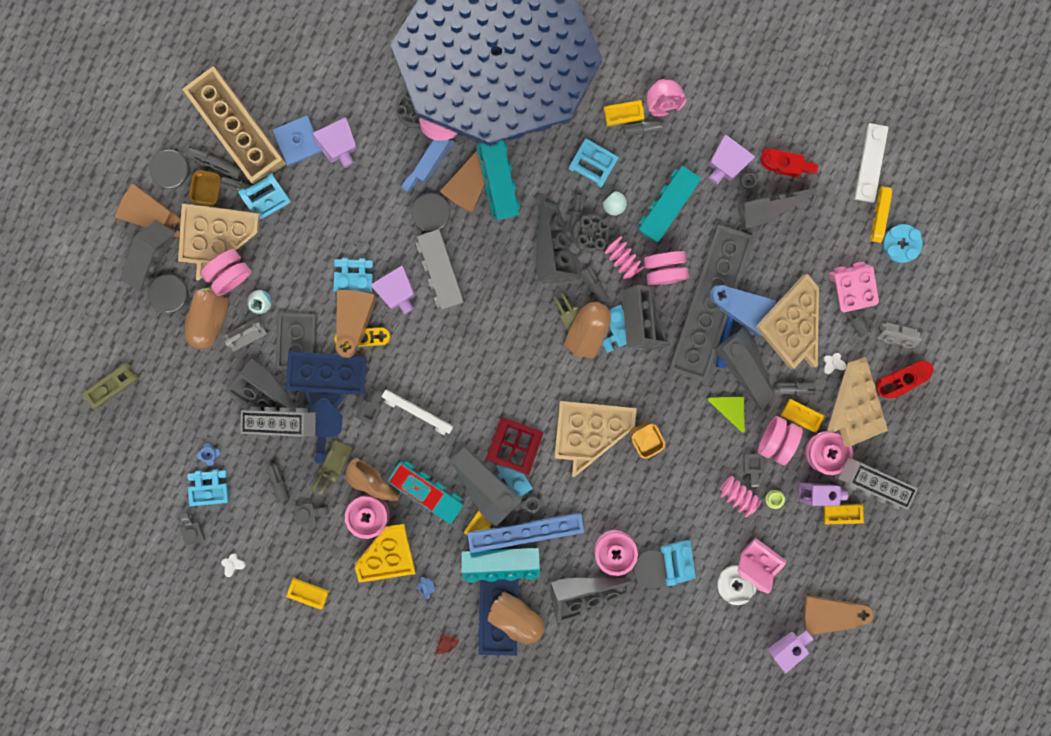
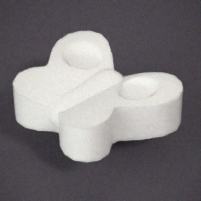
(833, 362)
(232, 564)

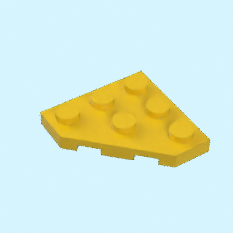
(386, 556)

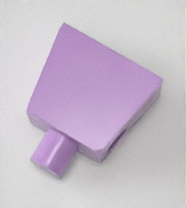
(336, 142)
(728, 160)
(396, 290)
(821, 494)
(790, 650)

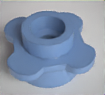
(202, 455)
(426, 587)

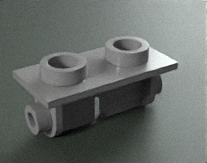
(245, 334)
(907, 337)

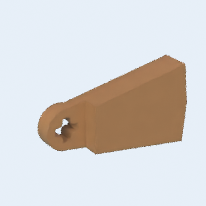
(466, 185)
(143, 210)
(352, 319)
(831, 615)

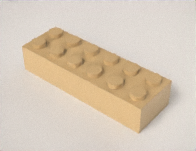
(234, 125)

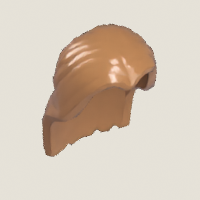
(205, 319)
(588, 330)
(368, 479)
(516, 619)

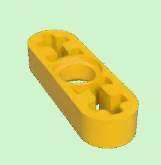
(882, 211)
(376, 341)

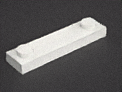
(871, 163)
(393, 399)

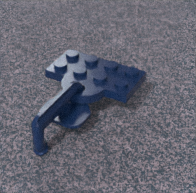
(328, 377)

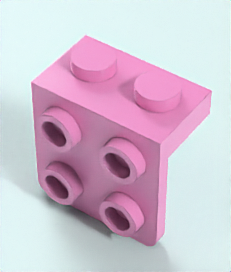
(855, 286)
(760, 565)

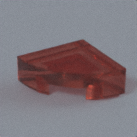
(446, 644)

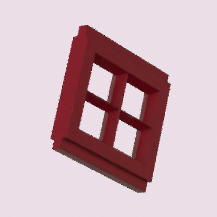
(498, 440)

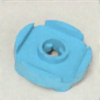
(912, 238)

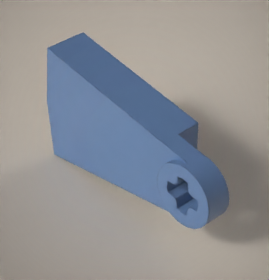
(428, 164)
(742, 306)

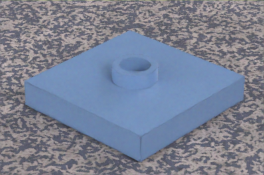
(296, 140)

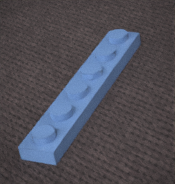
(525, 532)

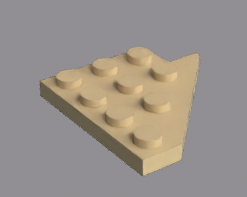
(212, 231)
(793, 324)
(857, 406)
(589, 431)

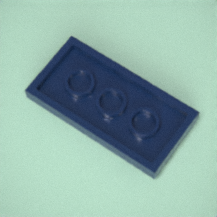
(492, 639)

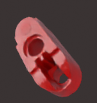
(787, 163)
(918, 372)

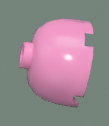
(665, 96)

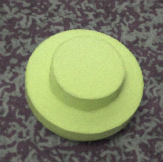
(775, 499)

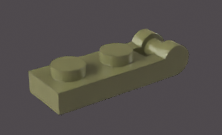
(110, 386)

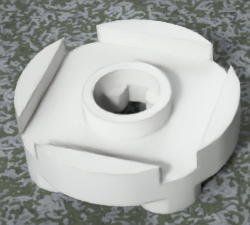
(725, 588)

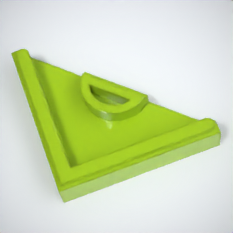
(732, 409)

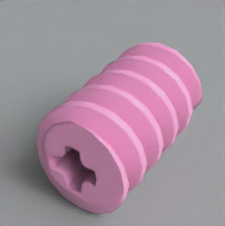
(623, 258)
(739, 496)

